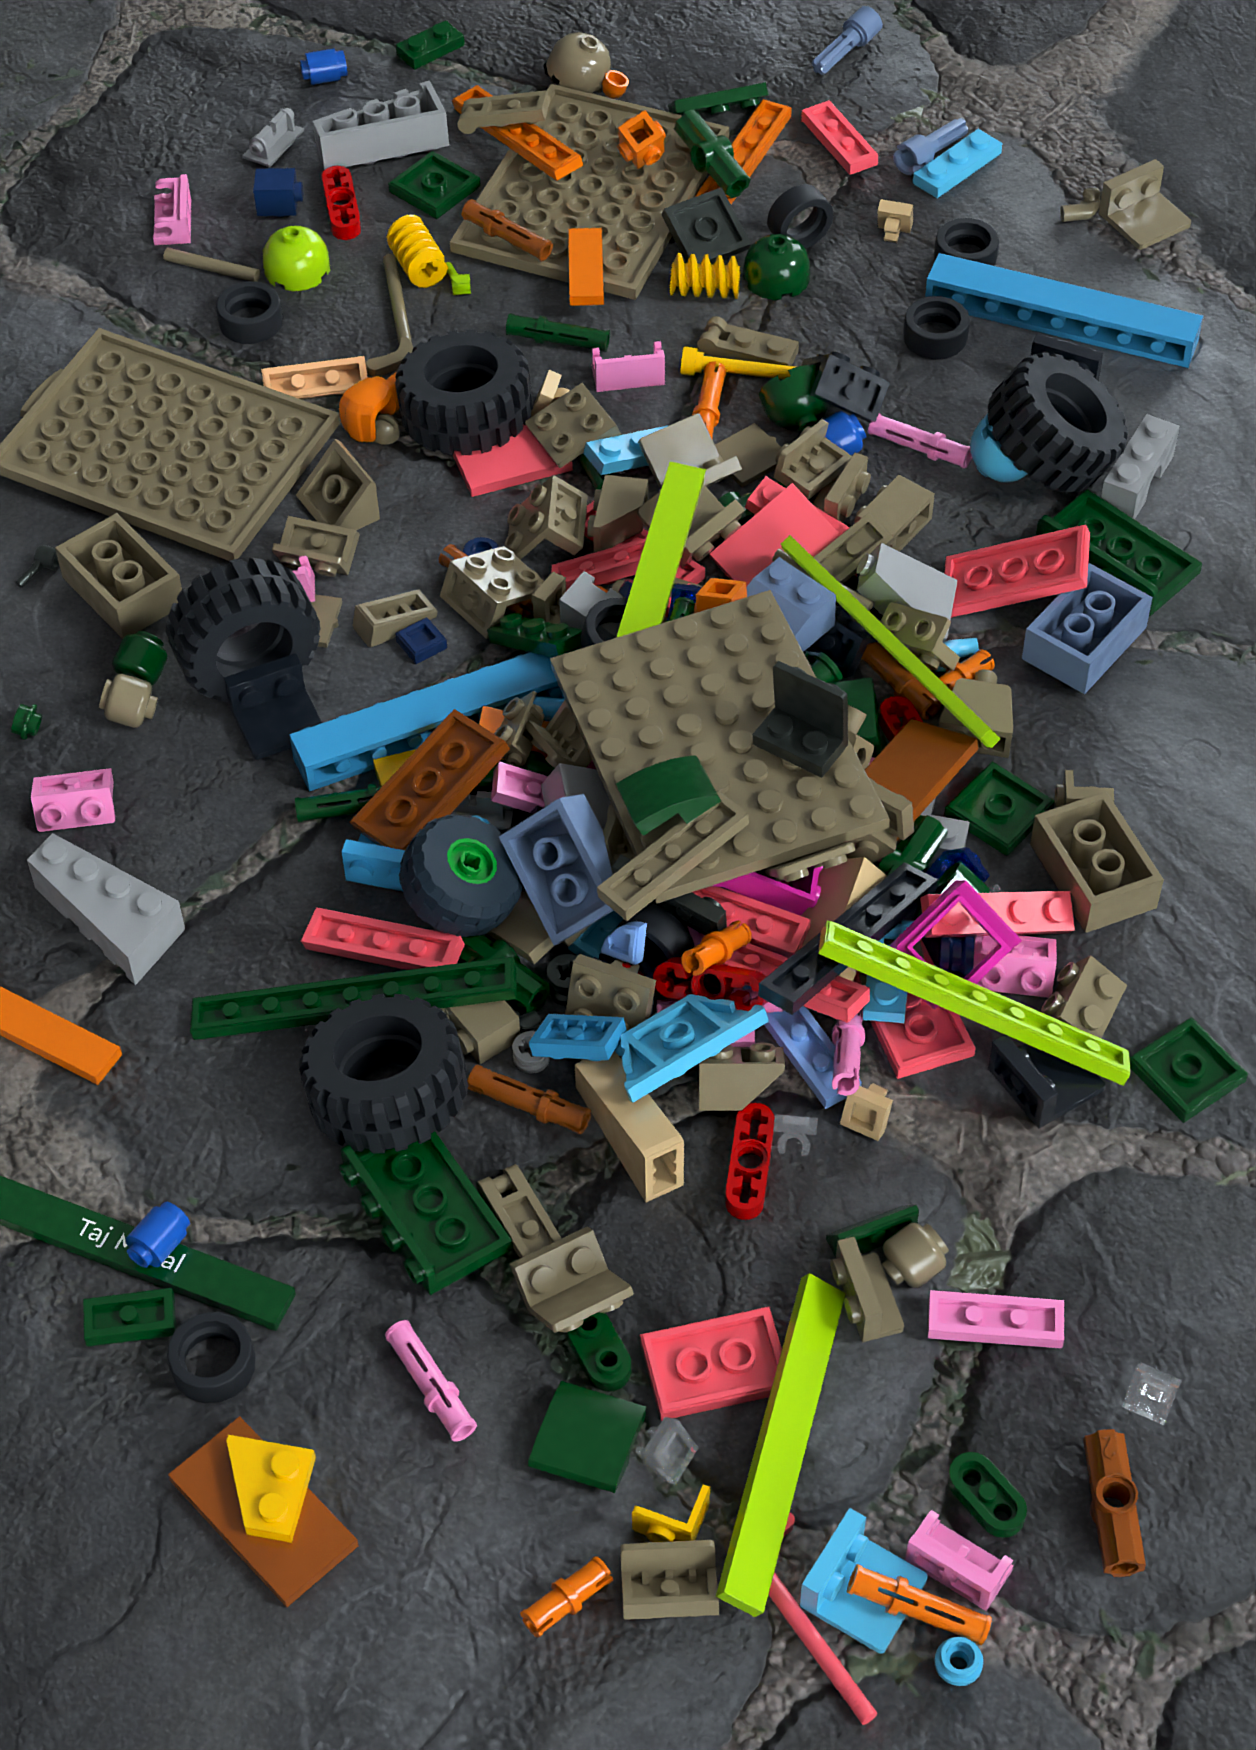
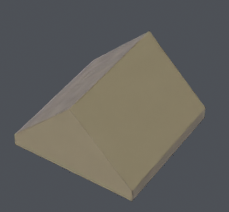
(340, 491)

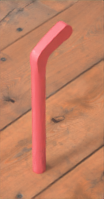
(818, 1647)

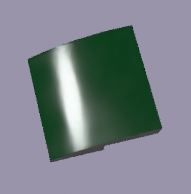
(668, 789)
(587, 1436)

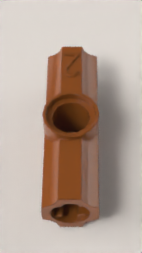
(1116, 1527)

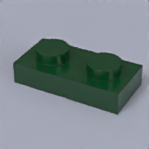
(430, 44)
(129, 1317)

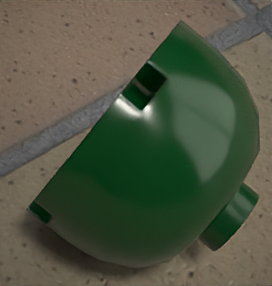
(776, 267)
(789, 402)

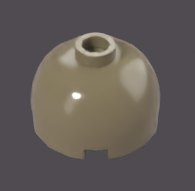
(579, 62)

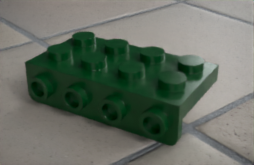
(1127, 548)
(426, 1210)

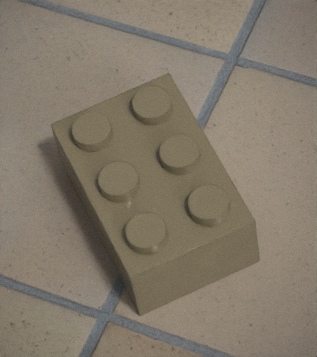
(119, 575)
(1097, 860)

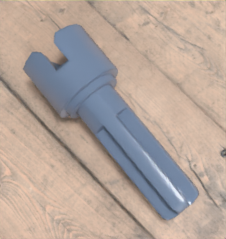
(857, 31)
(920, 149)

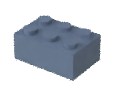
(1087, 629)

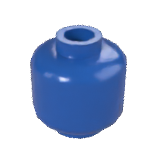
(845, 432)

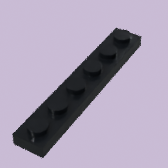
(872, 916)

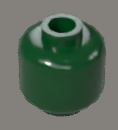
(140, 657)

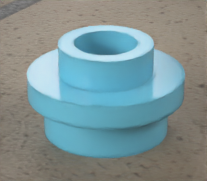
(964, 1649)

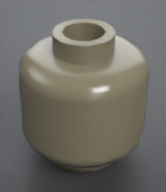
(128, 700)
(914, 1255)

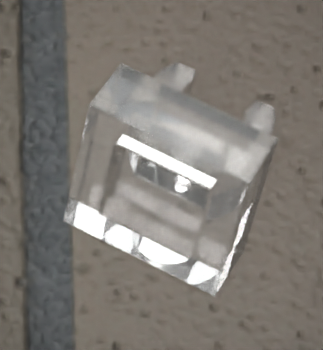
(797, 1128)
(1151, 1393)
(668, 1450)

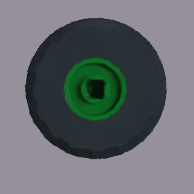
(459, 876)

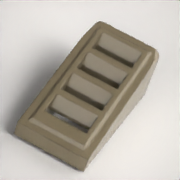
(379, 620)

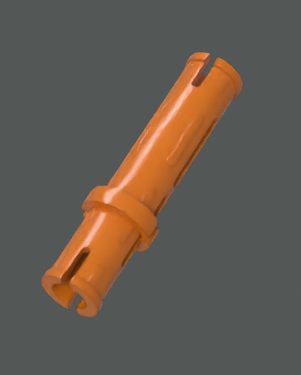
(710, 395)
(971, 1623)

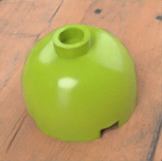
(295, 258)

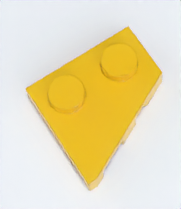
(270, 1485)

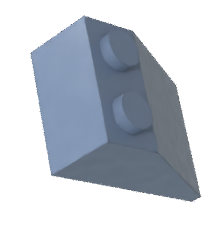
(802, 600)
(561, 864)

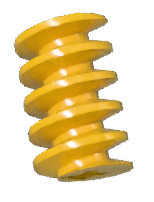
(416, 251)
(705, 276)

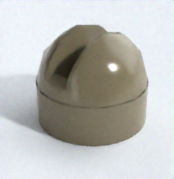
(386, 429)

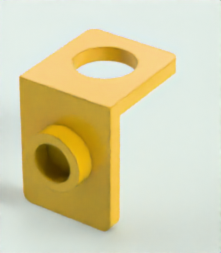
(666, 1529)

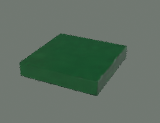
(434, 184)
(999, 808)
(1187, 1069)

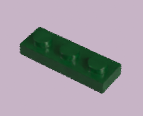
(720, 101)
(535, 635)

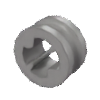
(522, 1059)

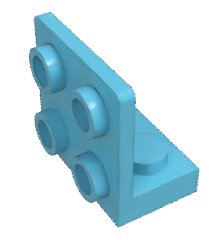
(826, 1585)

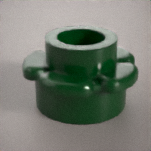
(26, 721)

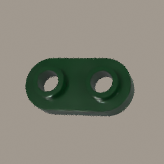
(598, 1345)
(989, 1496)

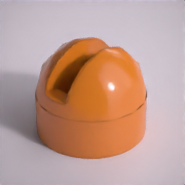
(614, 84)

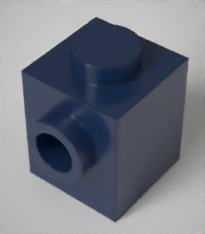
(277, 192)

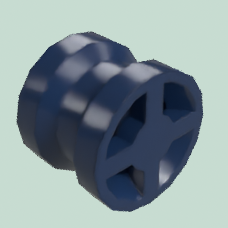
(956, 954)

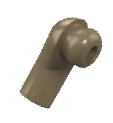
(1084, 210)

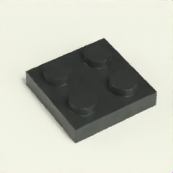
(706, 227)

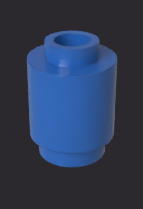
(324, 66)
(157, 1235)

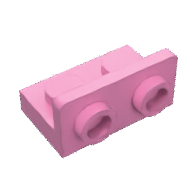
(73, 800)
(1022, 971)

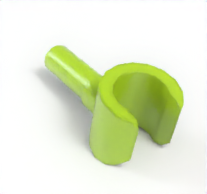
(460, 282)

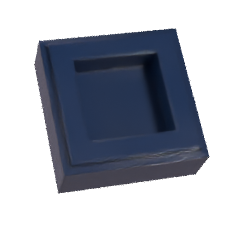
(421, 640)

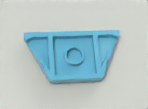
(682, 1038)

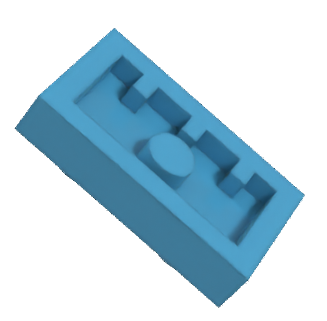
(578, 1037)

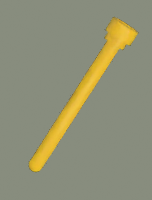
(695, 361)

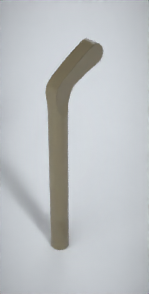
(390, 362)

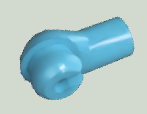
(962, 647)

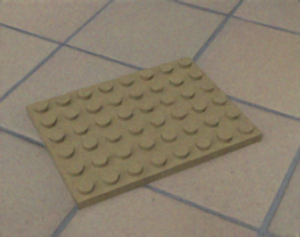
(597, 195)
(166, 444)
(703, 692)

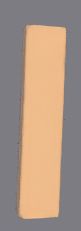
(316, 378)

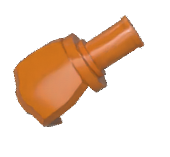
(363, 402)

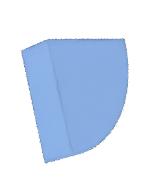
(626, 942)

